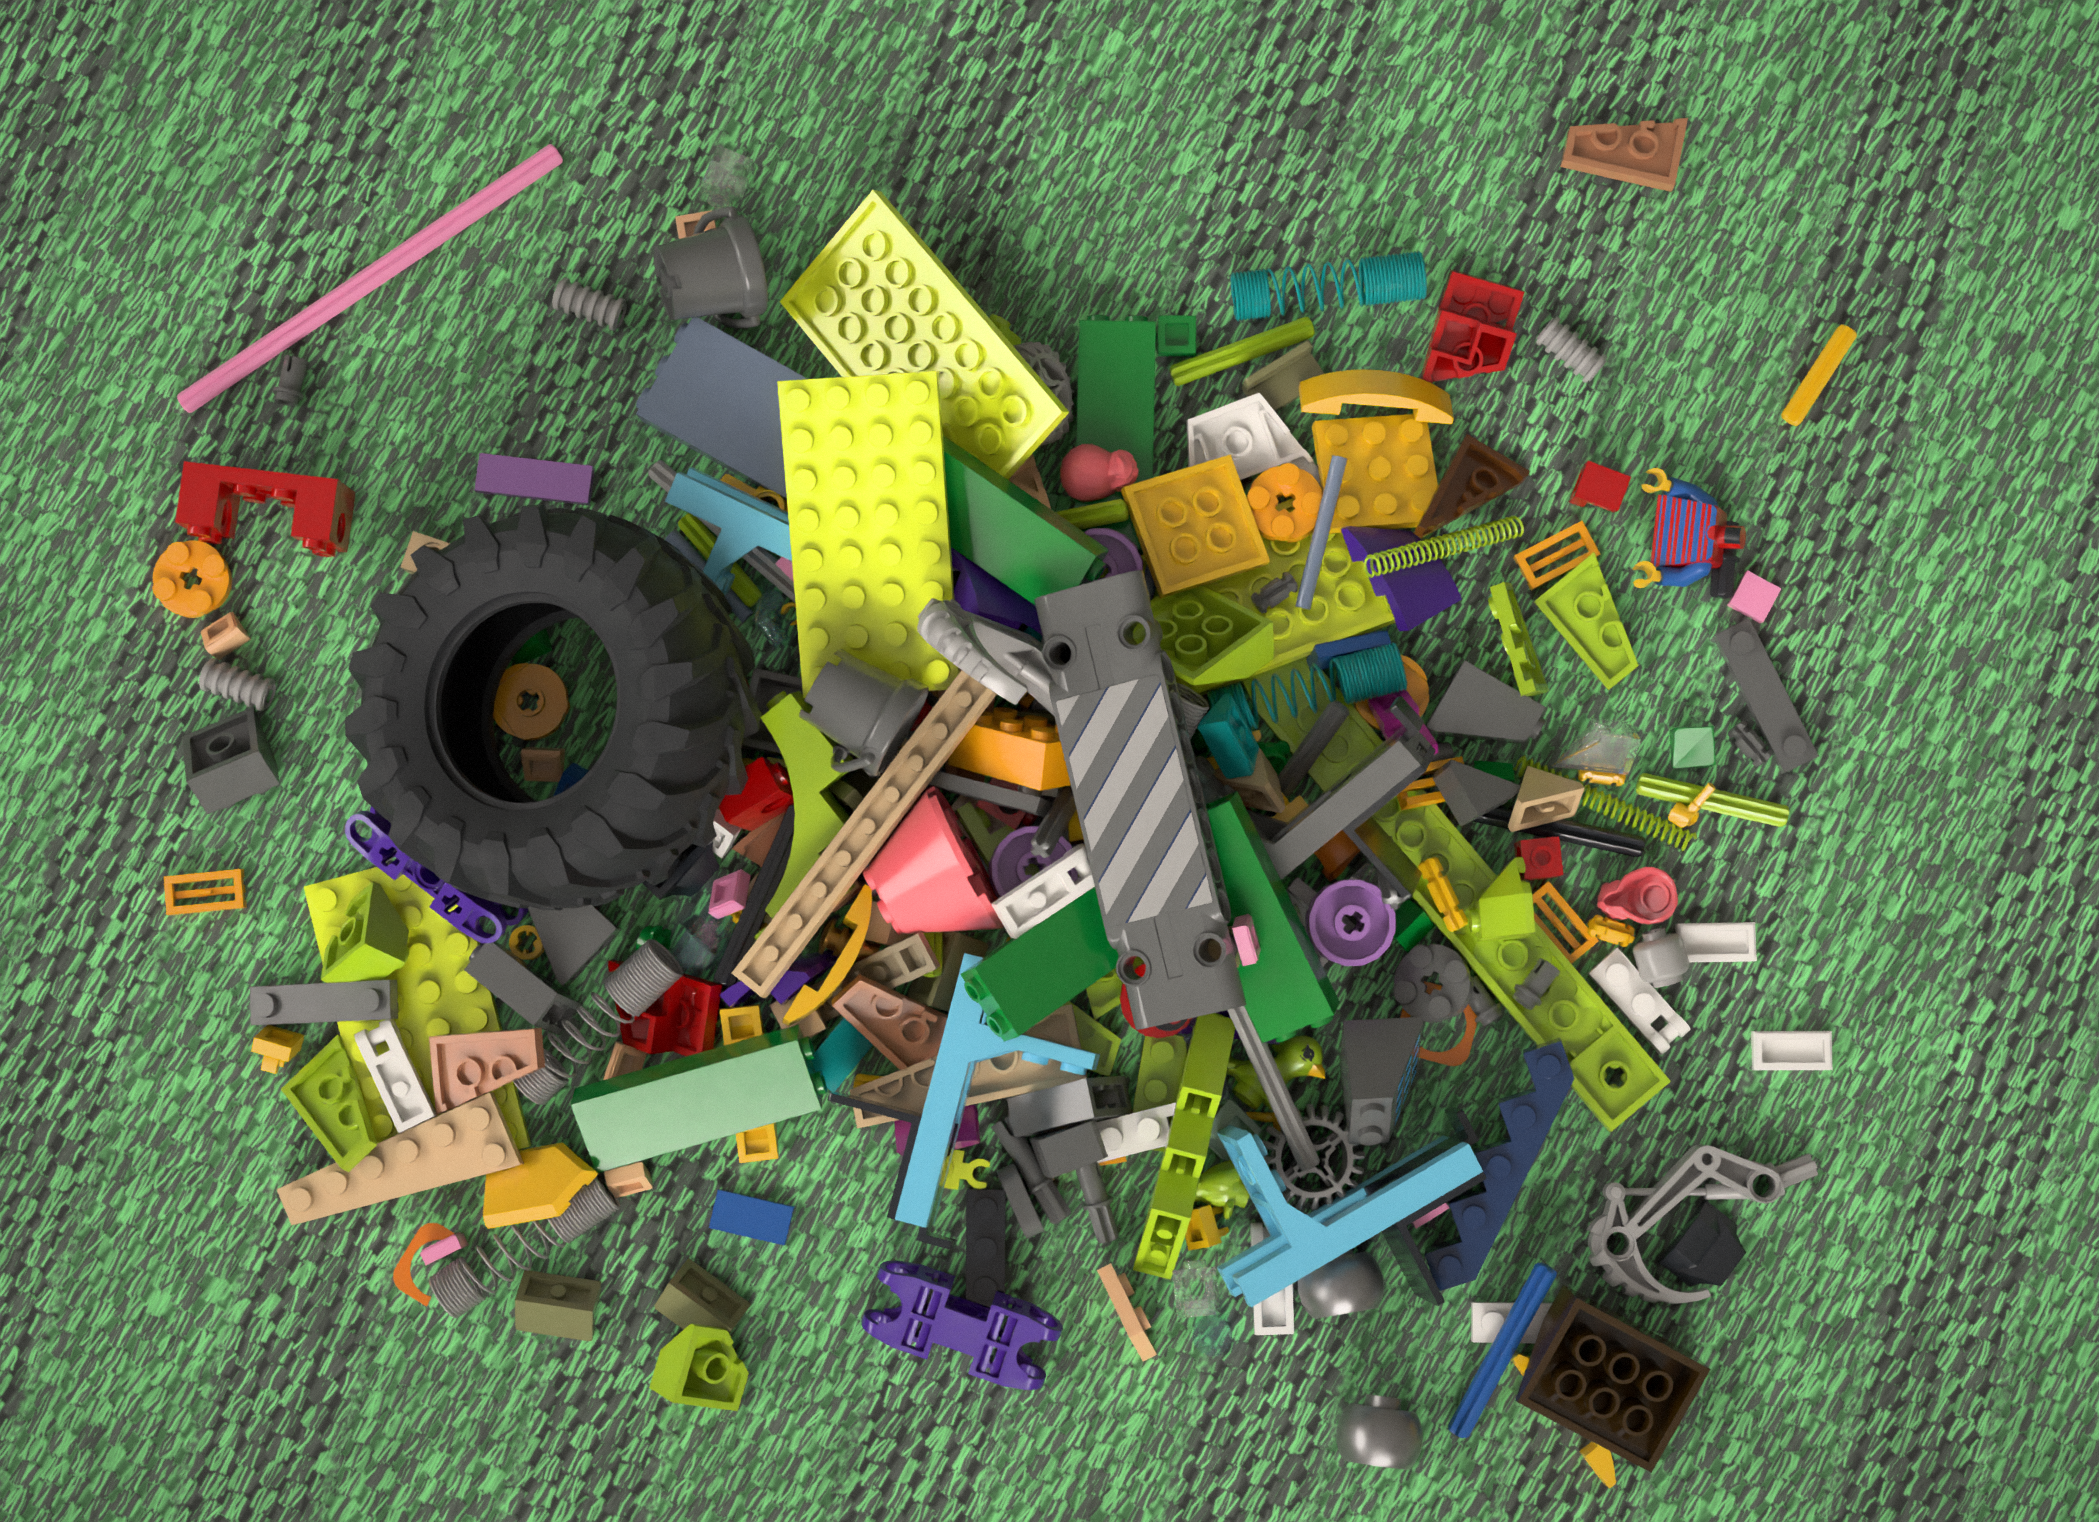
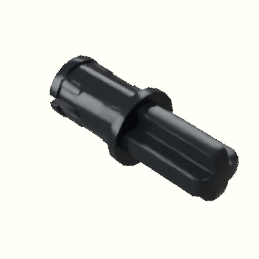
(1723, 577)

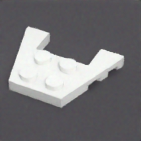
(1250, 434)

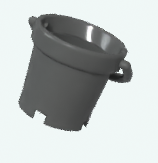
(714, 272)
(863, 712)

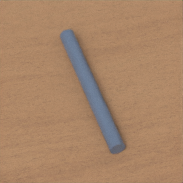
(1321, 532)

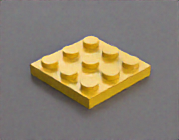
(1386, 469)
(1195, 526)

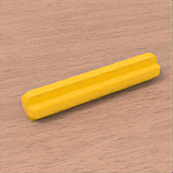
(1819, 375)

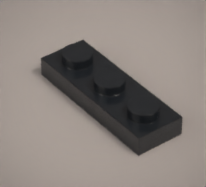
(985, 1244)

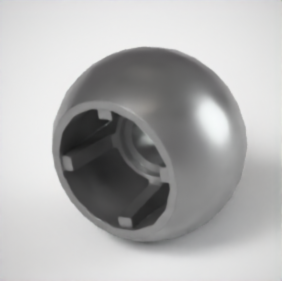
(1342, 1286)
(1379, 1433)

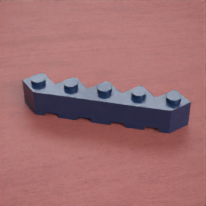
(1505, 1165)

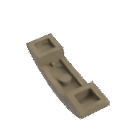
(888, 966)

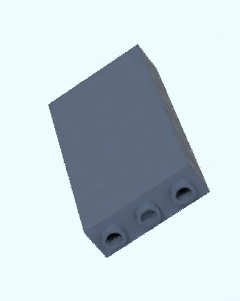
(721, 403)

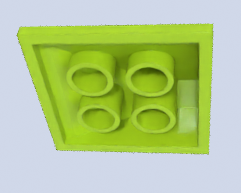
(1210, 636)

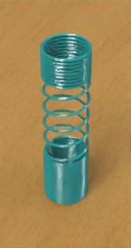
(1385, 280)
(1359, 675)

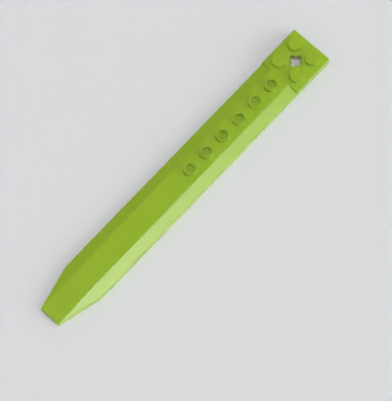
(1569, 1006)

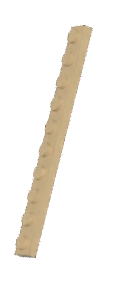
(863, 834)

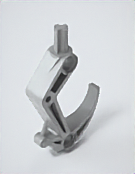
(987, 651)
(1696, 1165)

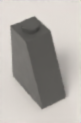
(1485, 709)
(573, 938)
(521, 987)
(1069, 1105)

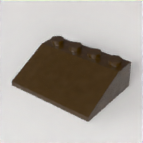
(1609, 1379)

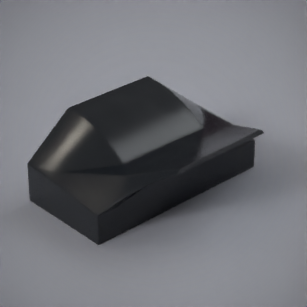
(687, 872)
(1704, 1248)

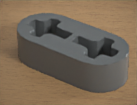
(1020, 1201)

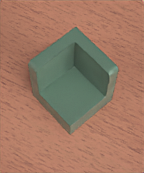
(1229, 1114)

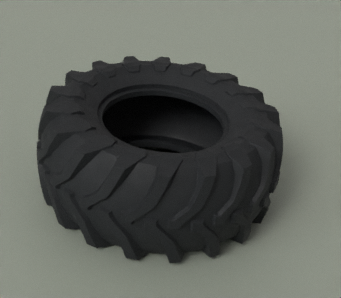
(436, 683)

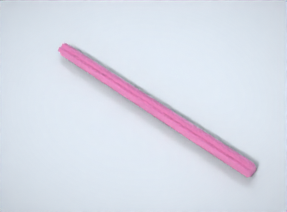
(369, 278)

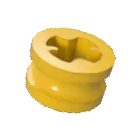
(515, 940)

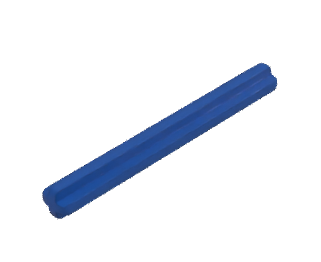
(1502, 1350)

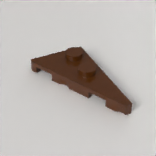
(1471, 480)

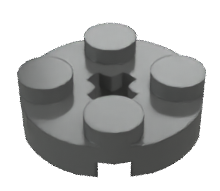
(1423, 963)

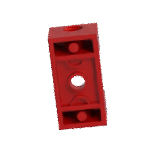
(212, 499)
(763, 797)

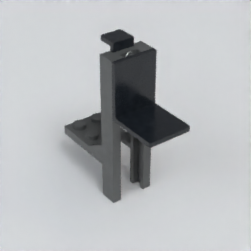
(1347, 806)

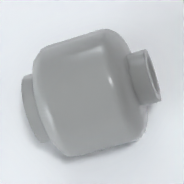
(1661, 957)

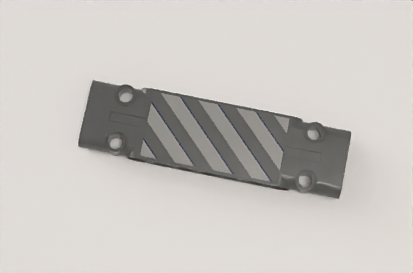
(1139, 800)

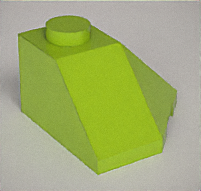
(1504, 907)
(369, 942)
(700, 1369)

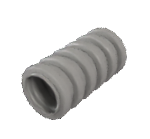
(588, 304)
(1571, 349)
(236, 684)

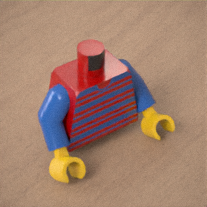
(1686, 535)

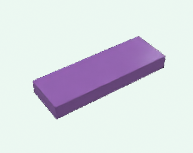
(534, 479)

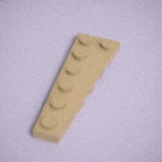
(991, 1080)
(430, 1155)

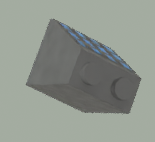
(1377, 1074)

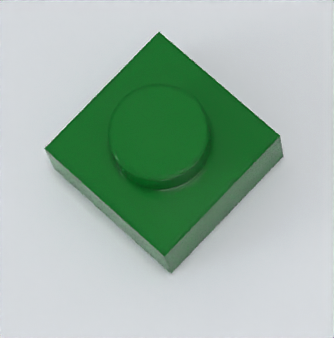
(1176, 335)

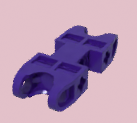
(466, 917)
(961, 1325)

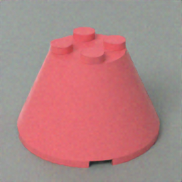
(931, 875)

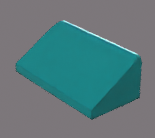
(1229, 738)
(840, 1053)

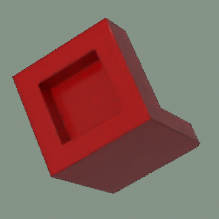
(1599, 487)

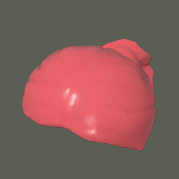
(1095, 473)
(1641, 895)

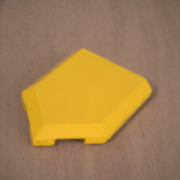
(535, 1188)

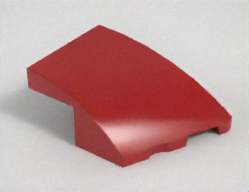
(1466, 329)
(677, 1021)

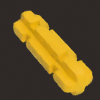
(1443, 894)

